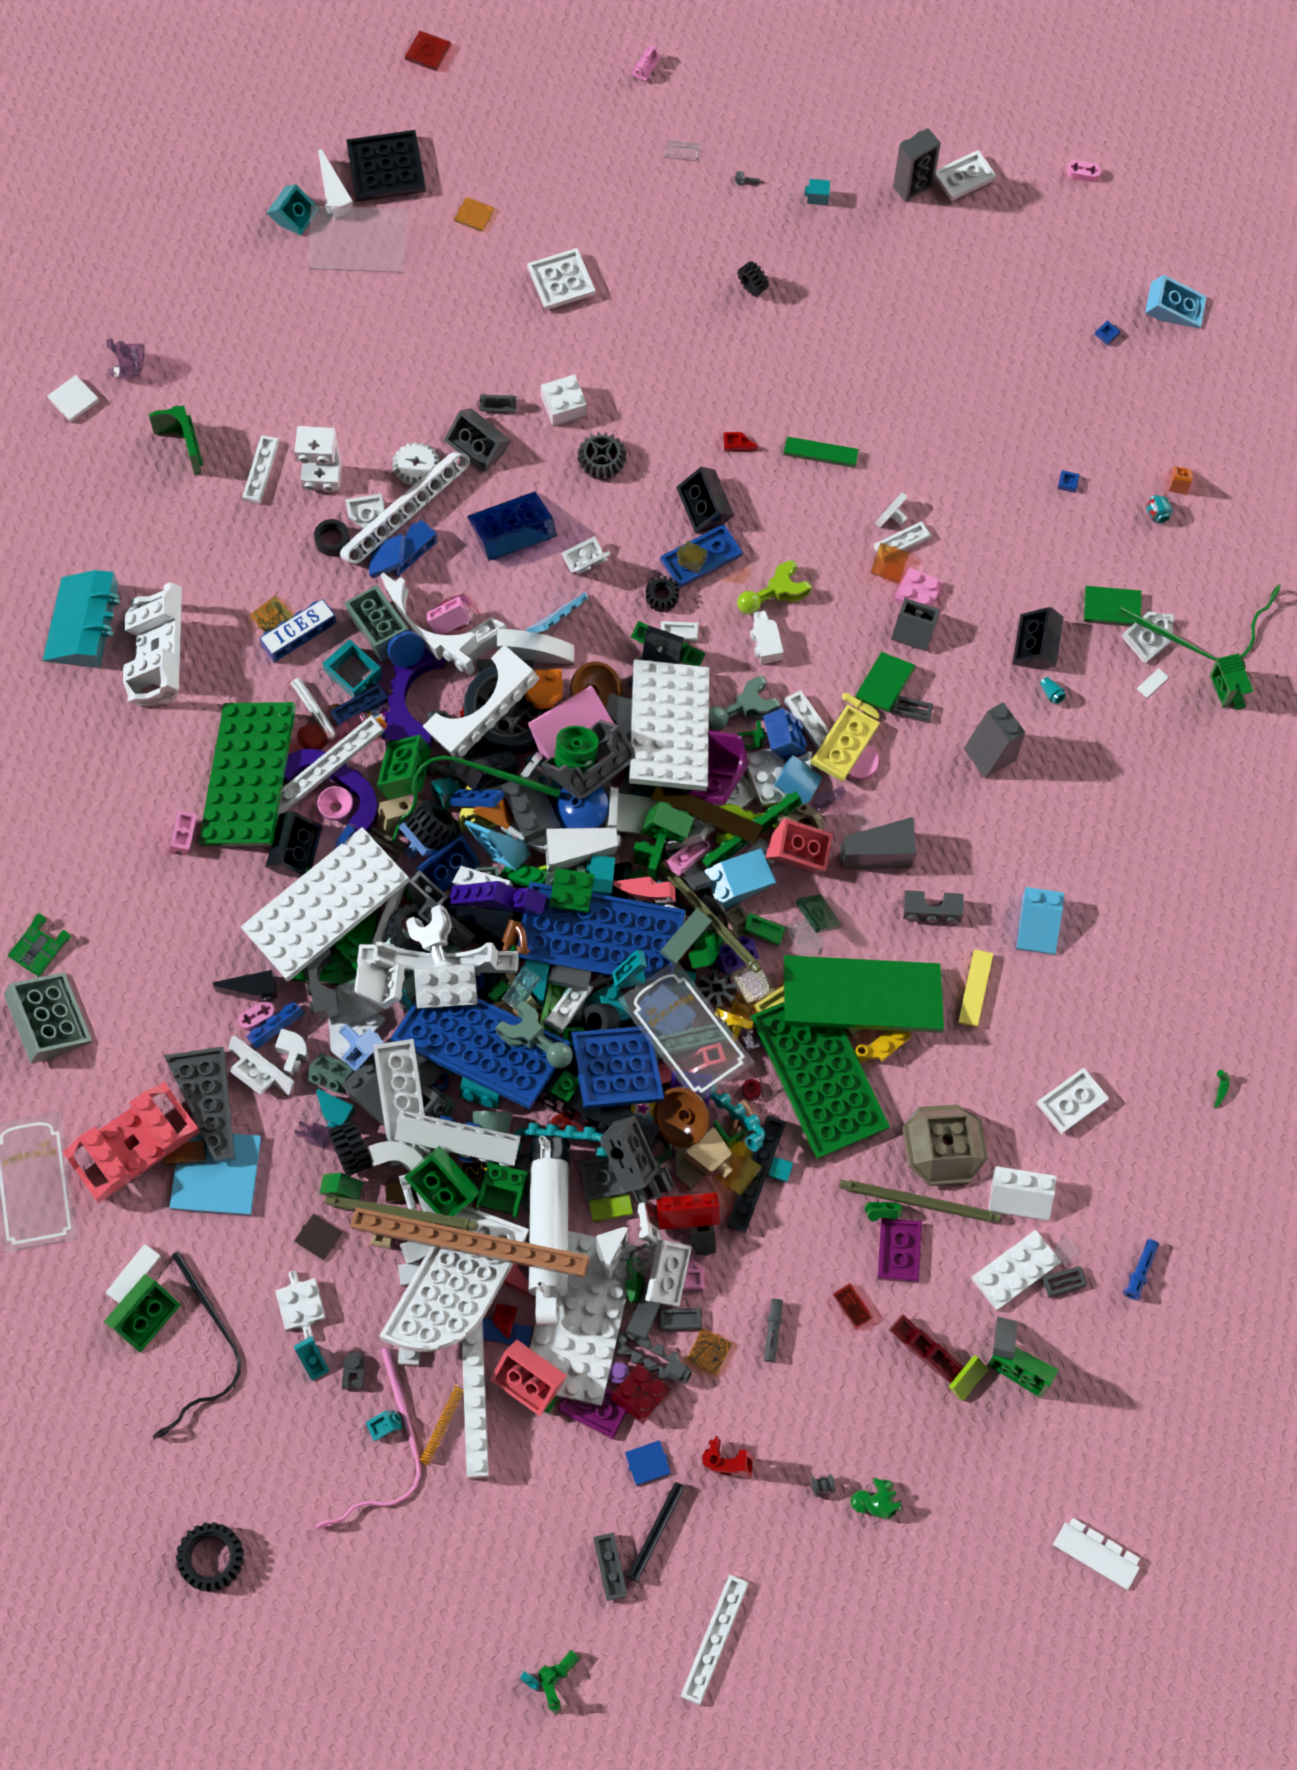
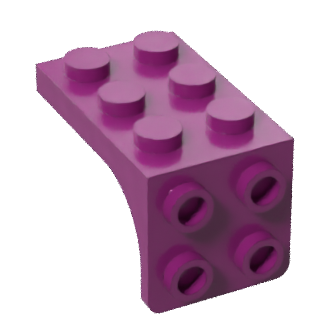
(725, 767)

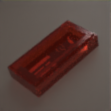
(852, 1306)

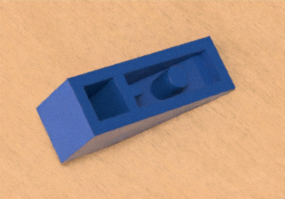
(417, 542)

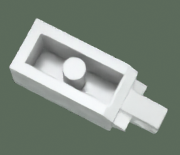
(766, 638)

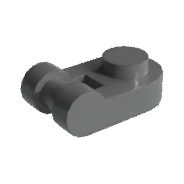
(353, 1364)

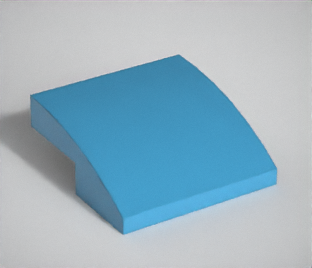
(799, 778)

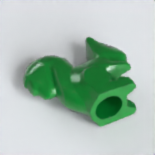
(879, 1504)

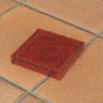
(427, 50)

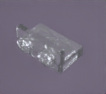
(804, 938)

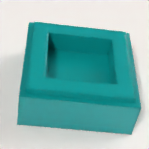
(780, 1169)

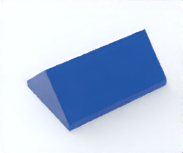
(445, 863)

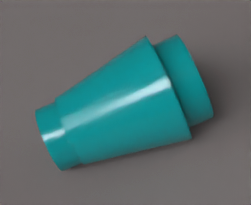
(1053, 691)

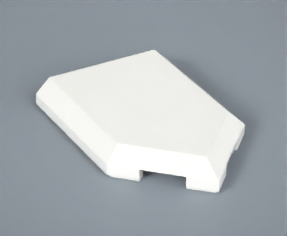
(1146, 642)

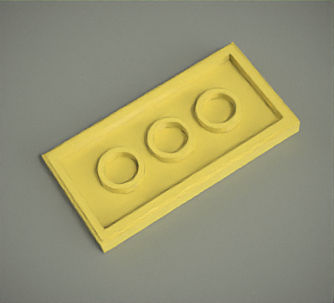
(845, 743)

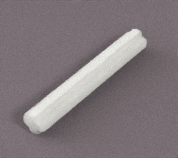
(314, 709)

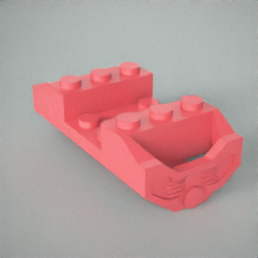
(140, 1123)

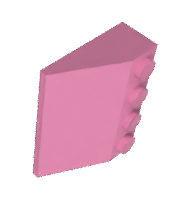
(579, 710)

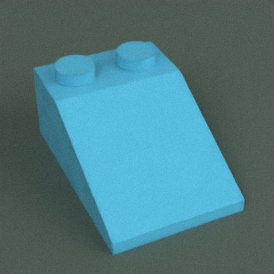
(1175, 302)
(499, 846)
(740, 877)
(1040, 920)

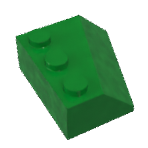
(1025, 1371)

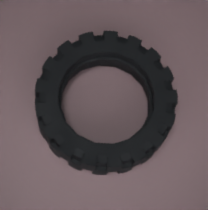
(395, 927)

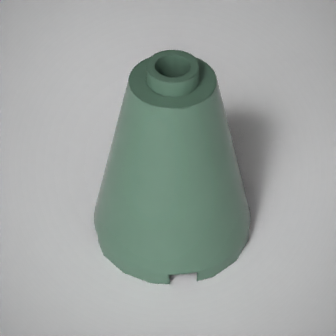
(496, 1121)

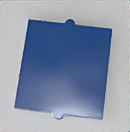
(647, 1462)

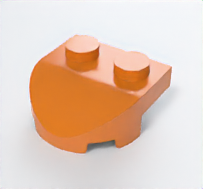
(547, 689)

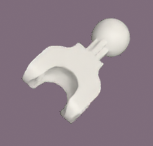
(434, 935)

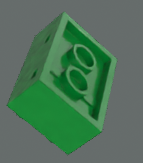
(400, 765)

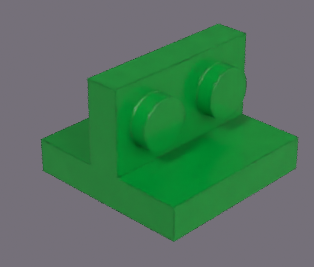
(650, 856)

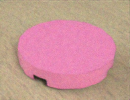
(865, 765)

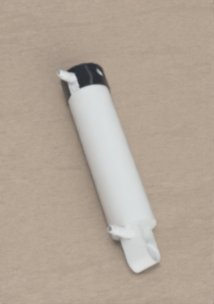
(549, 1220)

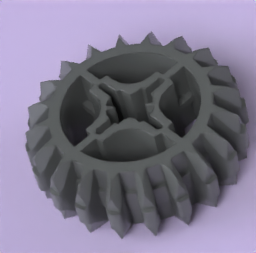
(601, 461)

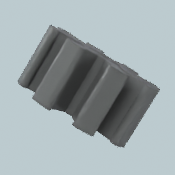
(726, 989)
(659, 1184)

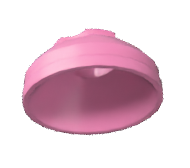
(335, 795)

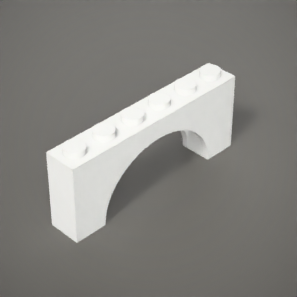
(462, 733)

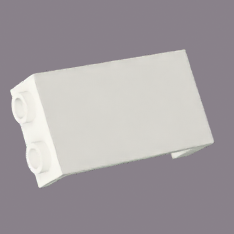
(627, 811)

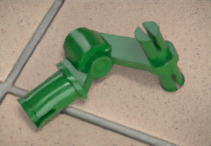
(550, 1675)

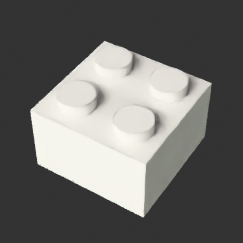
(563, 400)

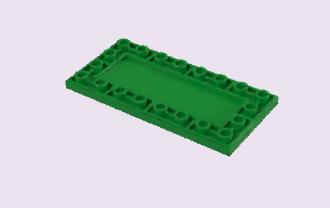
(863, 994)

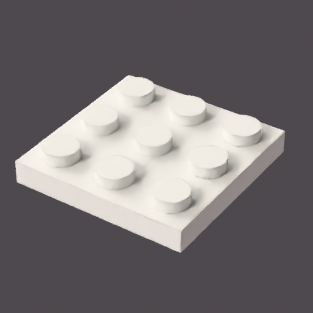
(561, 279)

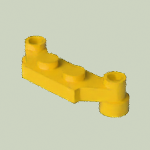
(883, 1046)

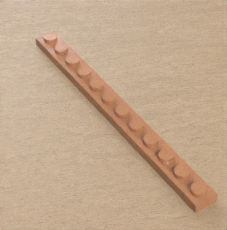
(470, 1242)

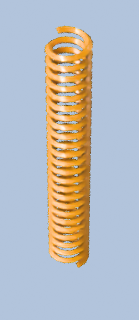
(440, 1425)

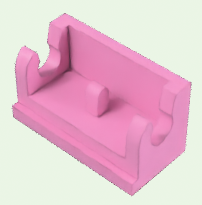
(448, 616)
(182, 832)

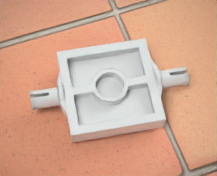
(300, 1304)

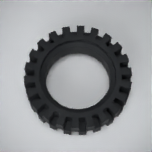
(190, 1541)

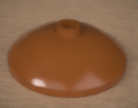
(600, 677)
(672, 1118)

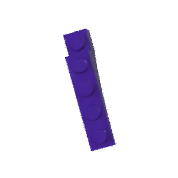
(498, 896)

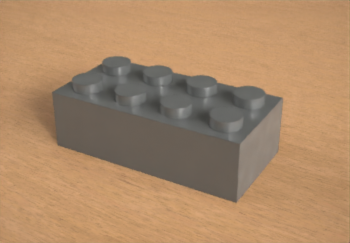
(916, 164)

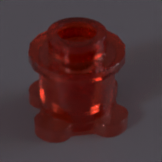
(561, 1118)

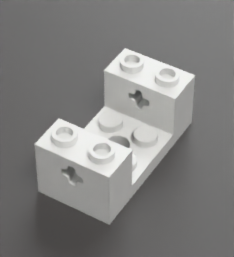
(319, 457)

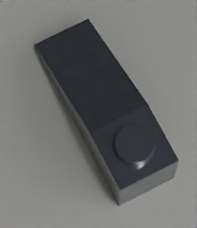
(253, 987)

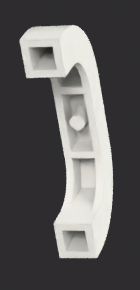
(409, 1158)

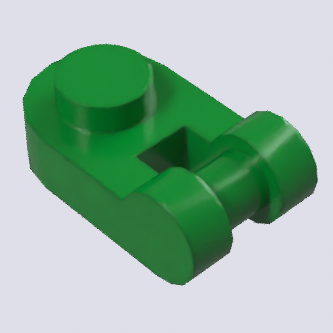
(883, 1210)

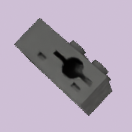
(629, 1154)

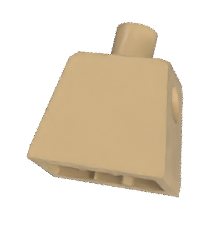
(391, 812)
(710, 1154)

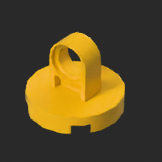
(734, 1021)

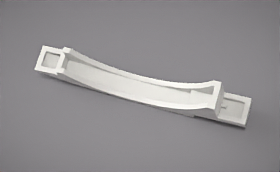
(452, 647)
(486, 958)

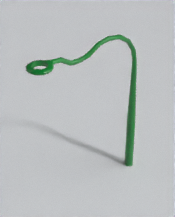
(1159, 630)
(504, 775)

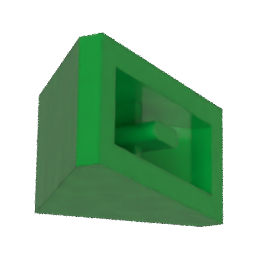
(341, 1185)

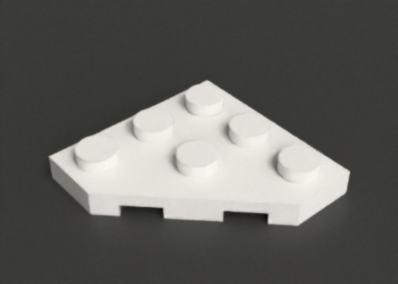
(338, 1043)

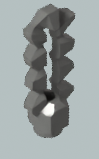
(674, 1370)

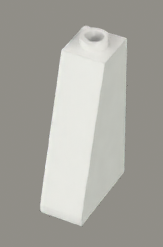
(577, 845)

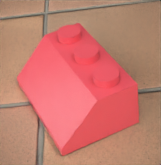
(800, 846)
(528, 1377)

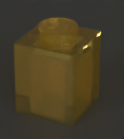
(691, 556)

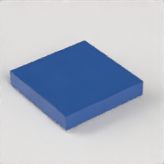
(387, 556)

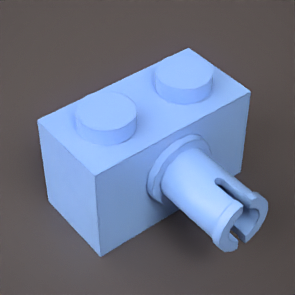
(361, 1046)

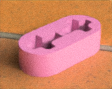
(1083, 171)
(254, 1012)

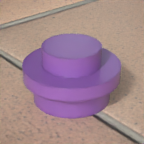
(618, 1373)

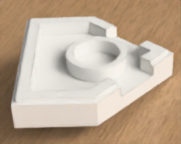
(365, 509)

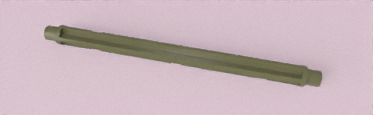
(716, 923)
(920, 1201)
(441, 1219)

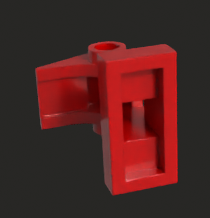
(738, 1466)

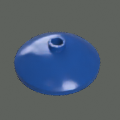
(588, 813)

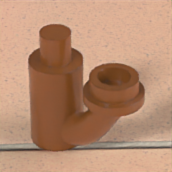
(511, 935)

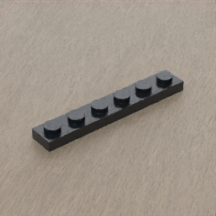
(746, 1203)

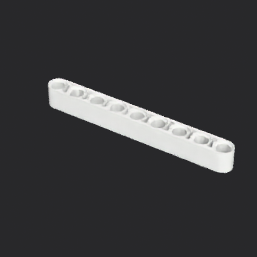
(397, 508)

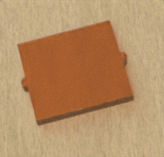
(889, 562)

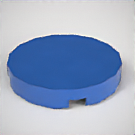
(406, 649)

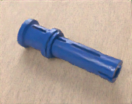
(1138, 1278)

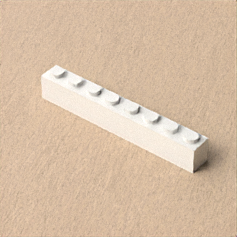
(475, 1404)

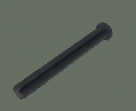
(655, 1533)

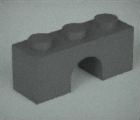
(917, 909)

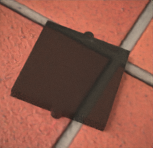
(318, 1237)

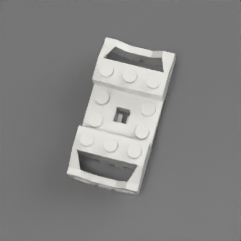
(157, 659)

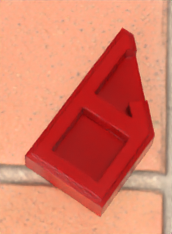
(504, 1319)

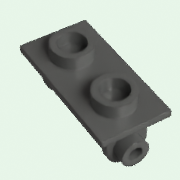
(498, 403)

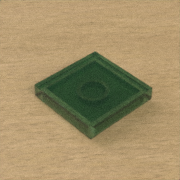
(818, 913)

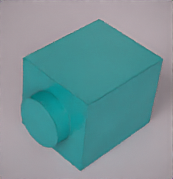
(817, 192)

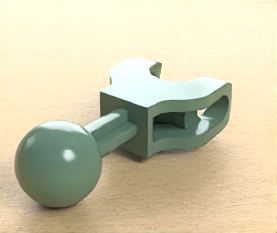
(747, 703)
(531, 1033)

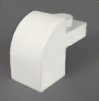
(294, 1047)

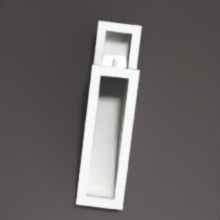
(536, 646)

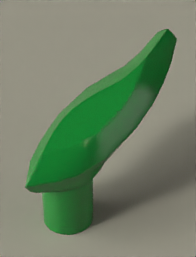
(1223, 1086)

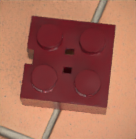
(634, 1400)

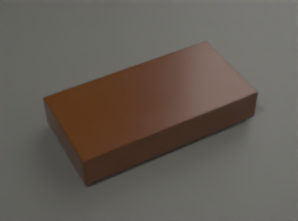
(187, 1153)

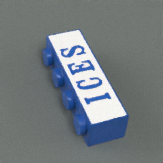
(298, 630)

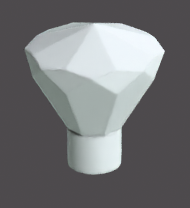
(806, 759)

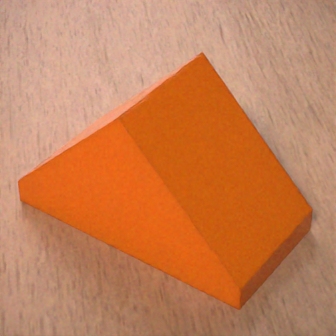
(1180, 480)
(500, 814)

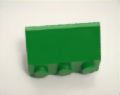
(442, 1183)
(142, 1313)

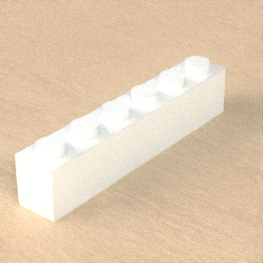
(457, 1138)

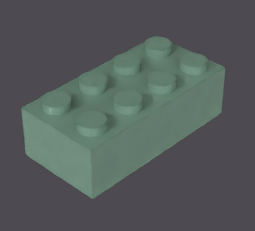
(375, 619)

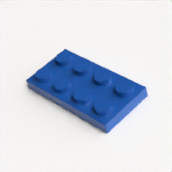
(720, 551)

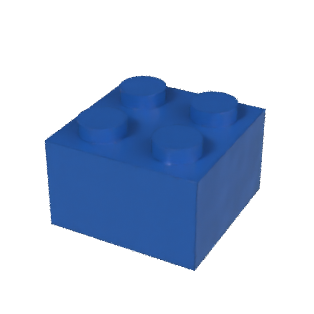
(785, 734)

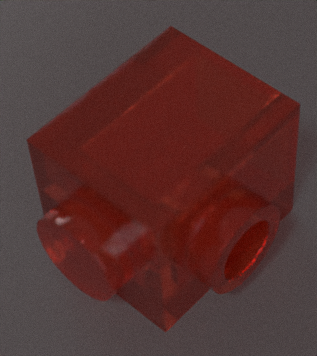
(312, 737)

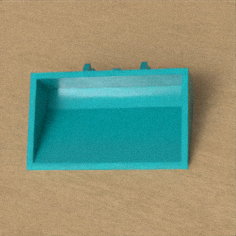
(82, 619)

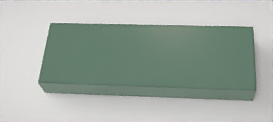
(685, 936)

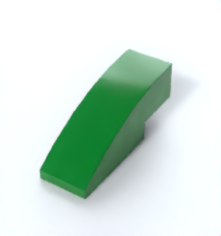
(706, 949)

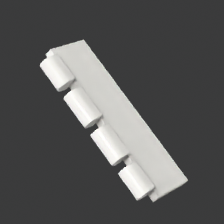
(1090, 1551)

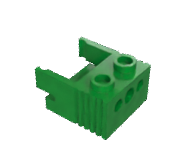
(1230, 680)
(502, 1189)

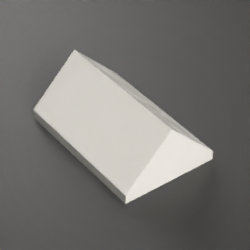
(486, 636)
(611, 1248)

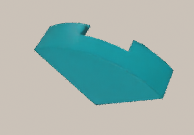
(530, 1681)

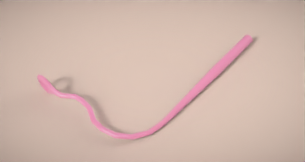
(405, 1417)

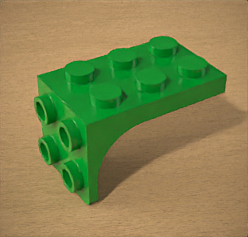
(177, 421)

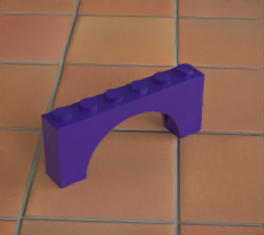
(398, 719)

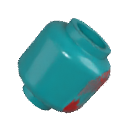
(1159, 509)

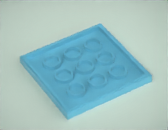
(218, 1186)

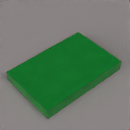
(1103, 604)
(885, 681)

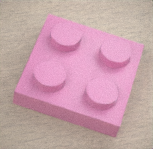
(918, 587)

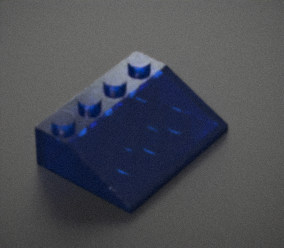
(512, 525)

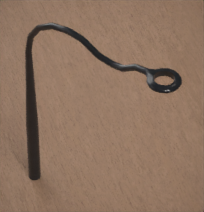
(208, 1306)

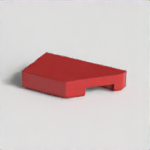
(738, 442)

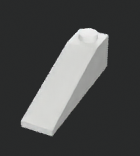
(334, 189)

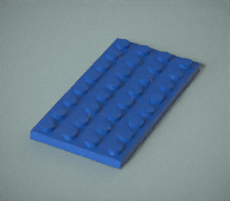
(602, 936)
(467, 1044)

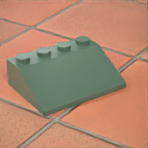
(46, 1016)

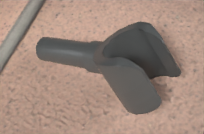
(741, 179)

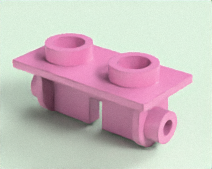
(646, 63)

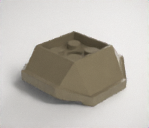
(936, 1161)

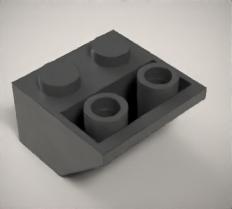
(915, 624)

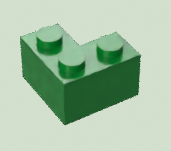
(668, 821)

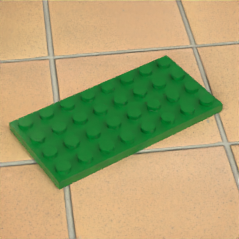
(247, 774)
(821, 1082)

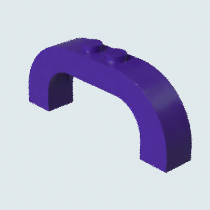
(346, 778)

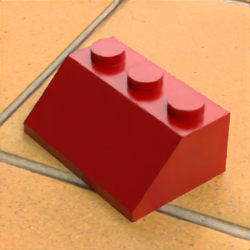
(688, 1211)

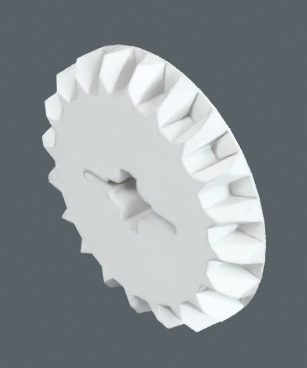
(404, 459)

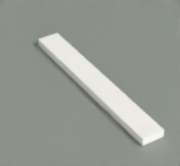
(329, 763)

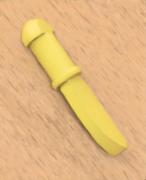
(861, 705)

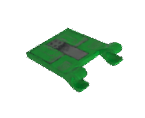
(37, 949)

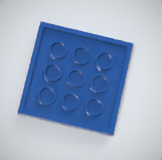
(616, 1067)

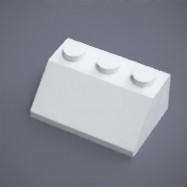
(1022, 1193)

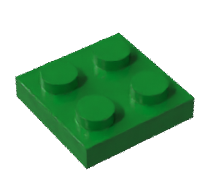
(572, 890)

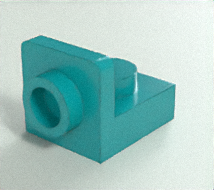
(384, 1424)

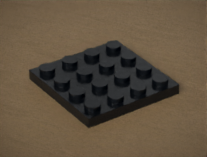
(386, 165)

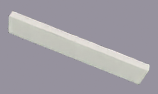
(714, 1640)

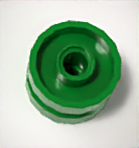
(576, 747)

